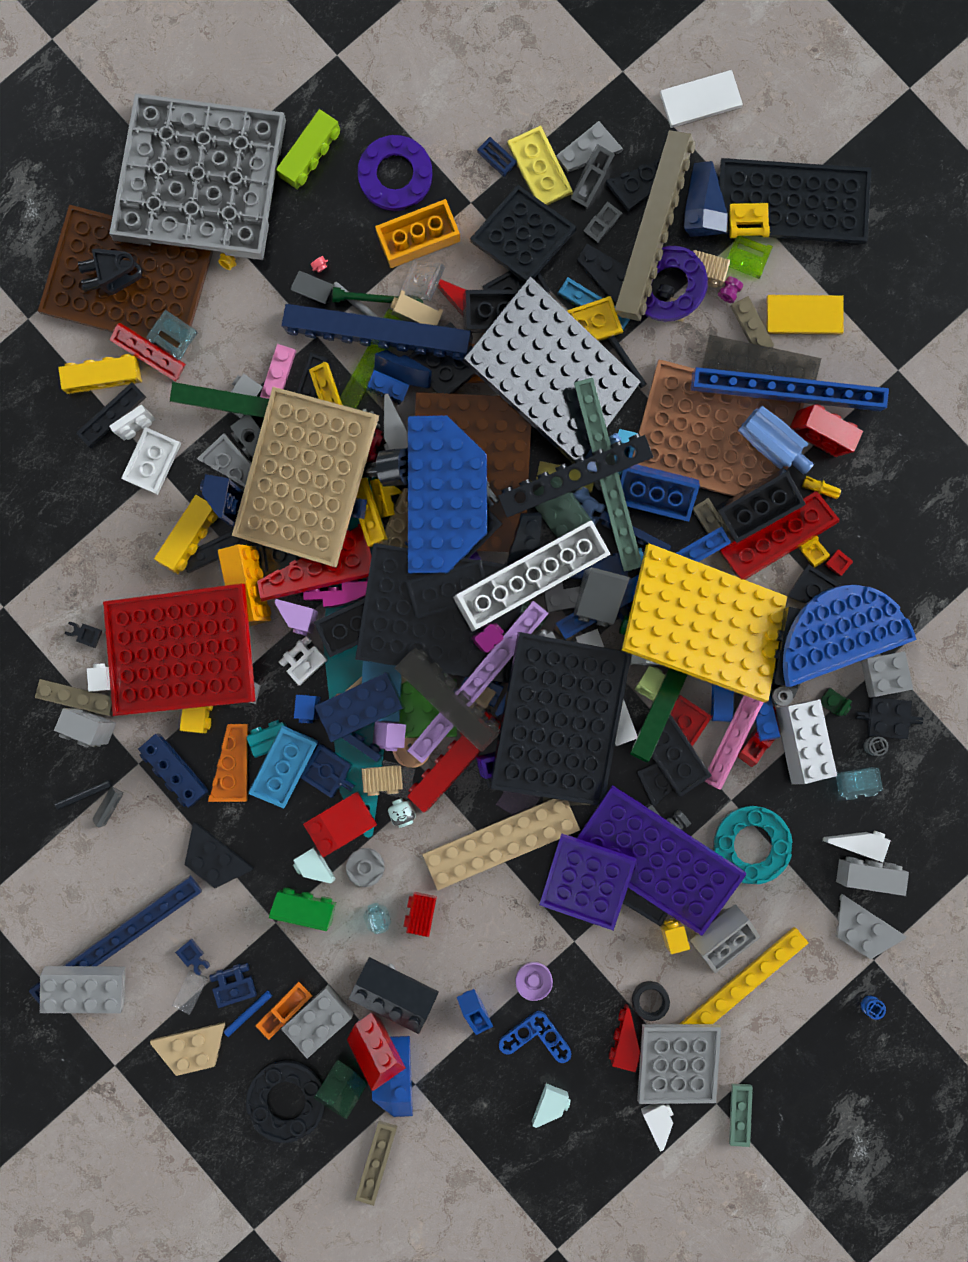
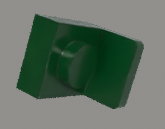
(835, 703)

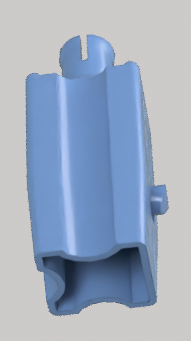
(775, 440)

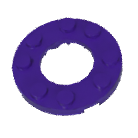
(400, 198)
(697, 285)

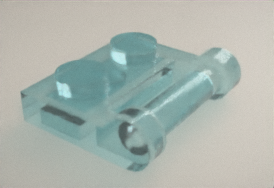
(175, 329)

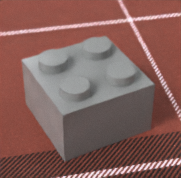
(887, 674)

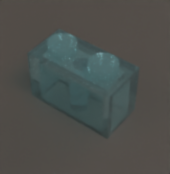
(859, 782)

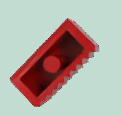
(421, 914)

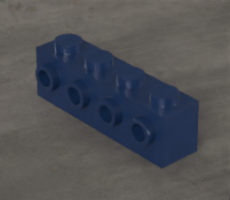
(173, 770)

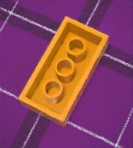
(418, 233)
(239, 566)

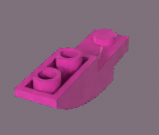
(350, 593)

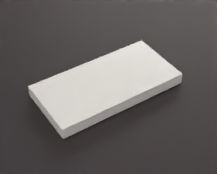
(701, 98)

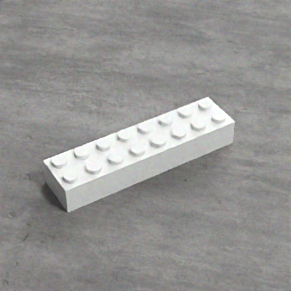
(531, 575)

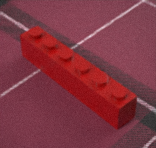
(445, 772)

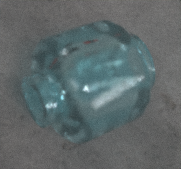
(377, 918)

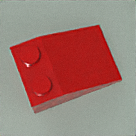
(340, 824)

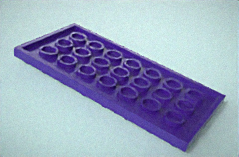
(670, 864)

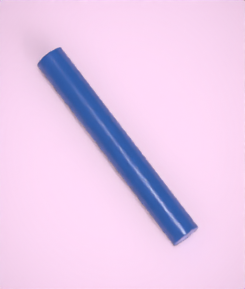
(247, 1014)

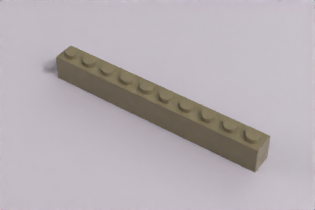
(654, 225)

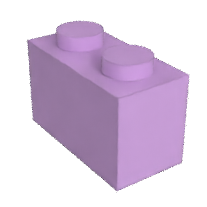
(389, 735)

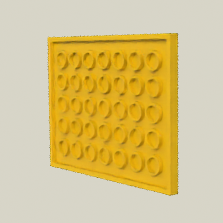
(705, 623)

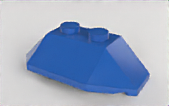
(396, 1093)

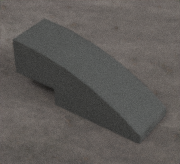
(592, 175)

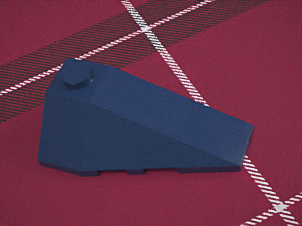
(705, 204)

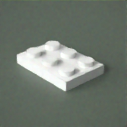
(151, 460)

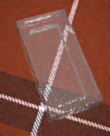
(190, 992)

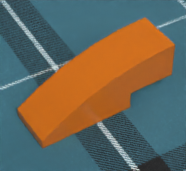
(283, 1010)

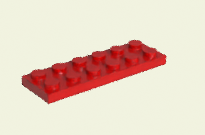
(779, 537)

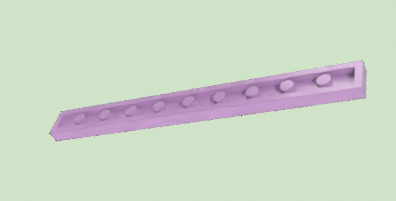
(479, 679)

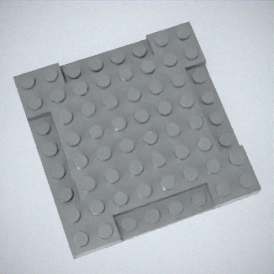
(198, 176)

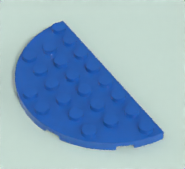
(842, 629)

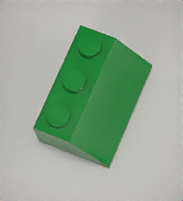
(303, 909)

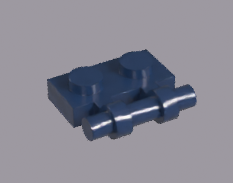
(234, 991)

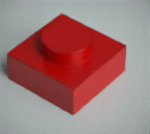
(838, 563)

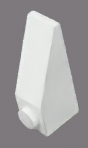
(864, 843)

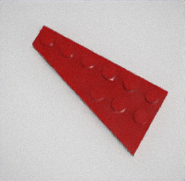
(311, 575)

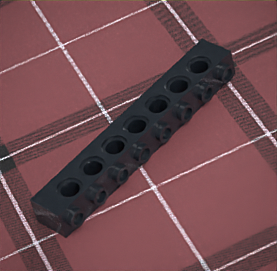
(642, 454)

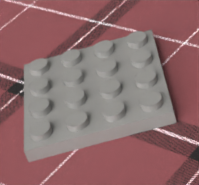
(679, 1063)

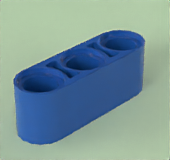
(721, 704)

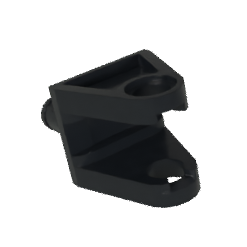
(110, 271)

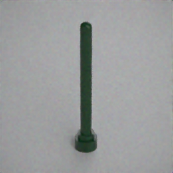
(341, 295)

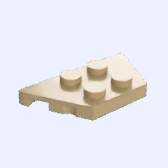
(190, 1049)

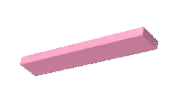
(733, 741)

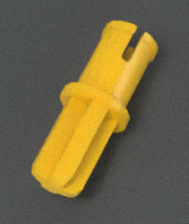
(821, 487)

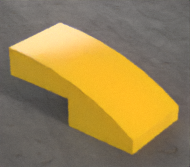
(814, 552)

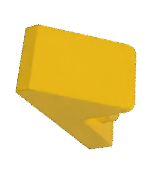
(382, 497)

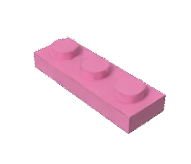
(278, 369)

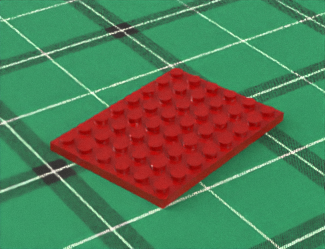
(179, 650)

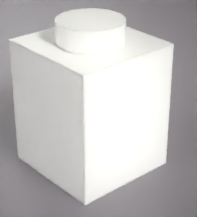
(98, 678)

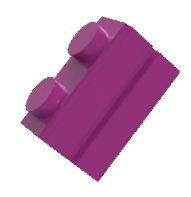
(487, 637)

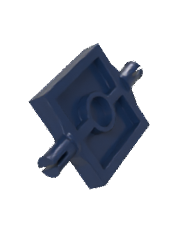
(327, 771)

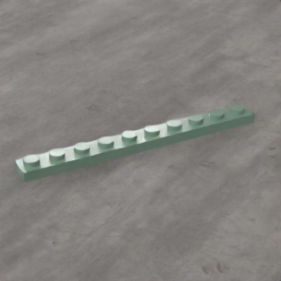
(610, 485)

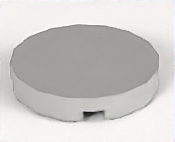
(365, 867)

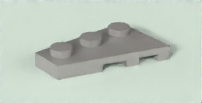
(579, 151)
(227, 459)

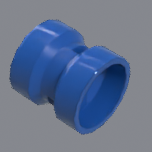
(869, 1006)

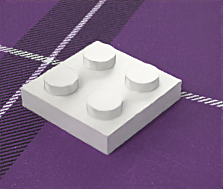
(132, 422)

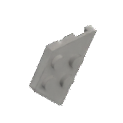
(865, 930)

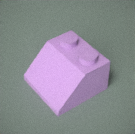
(297, 617)

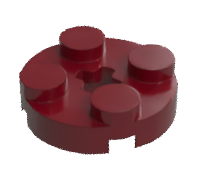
(377, 442)

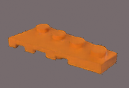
(232, 767)

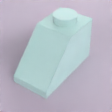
(313, 866)
(551, 1105)

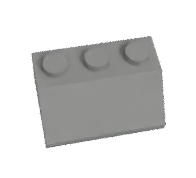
(725, 938)

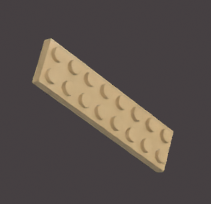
(500, 842)

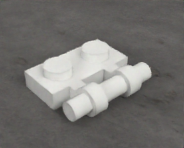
(307, 664)

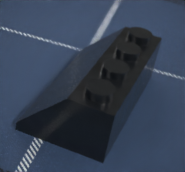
(393, 995)

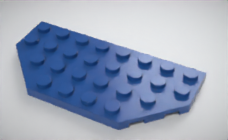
(443, 494)

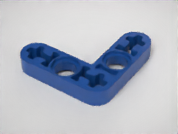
(533, 1031)

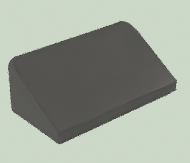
(312, 287)
(107, 807)

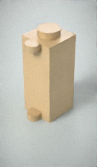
(414, 311)

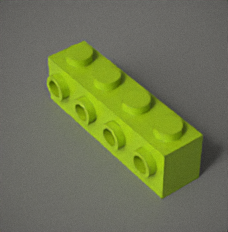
(308, 149)

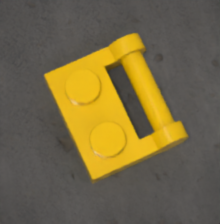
(749, 215)

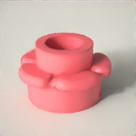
(319, 264)

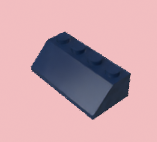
(222, 496)

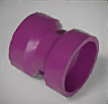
(729, 291)

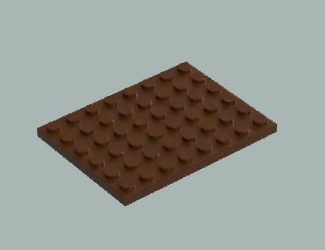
(169, 279)
(501, 435)

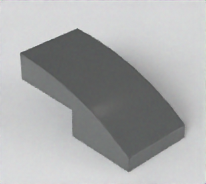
(603, 222)

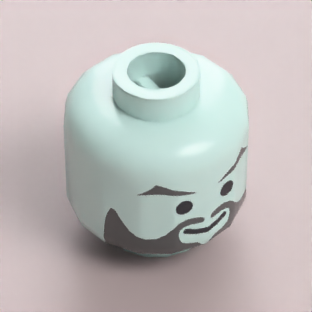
(401, 813)

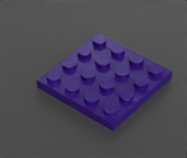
(587, 881)

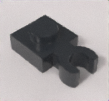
(86, 634)

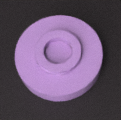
(533, 981)

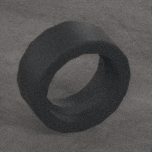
(653, 1016)

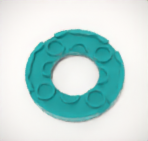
(780, 840)

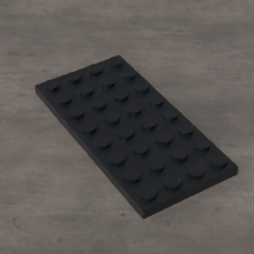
(802, 198)

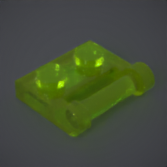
(746, 261)

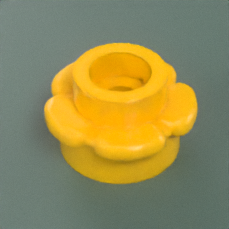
(226, 261)

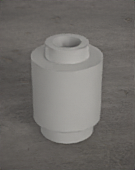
(775, 696)

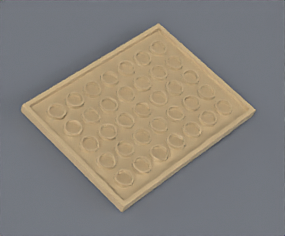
(305, 476)

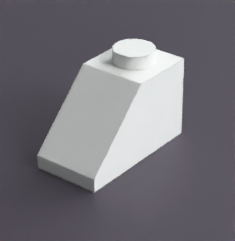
(659, 1122)

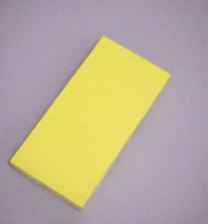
(539, 166)

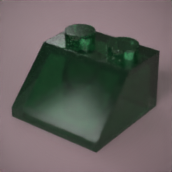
(340, 1089)

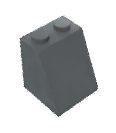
(600, 596)

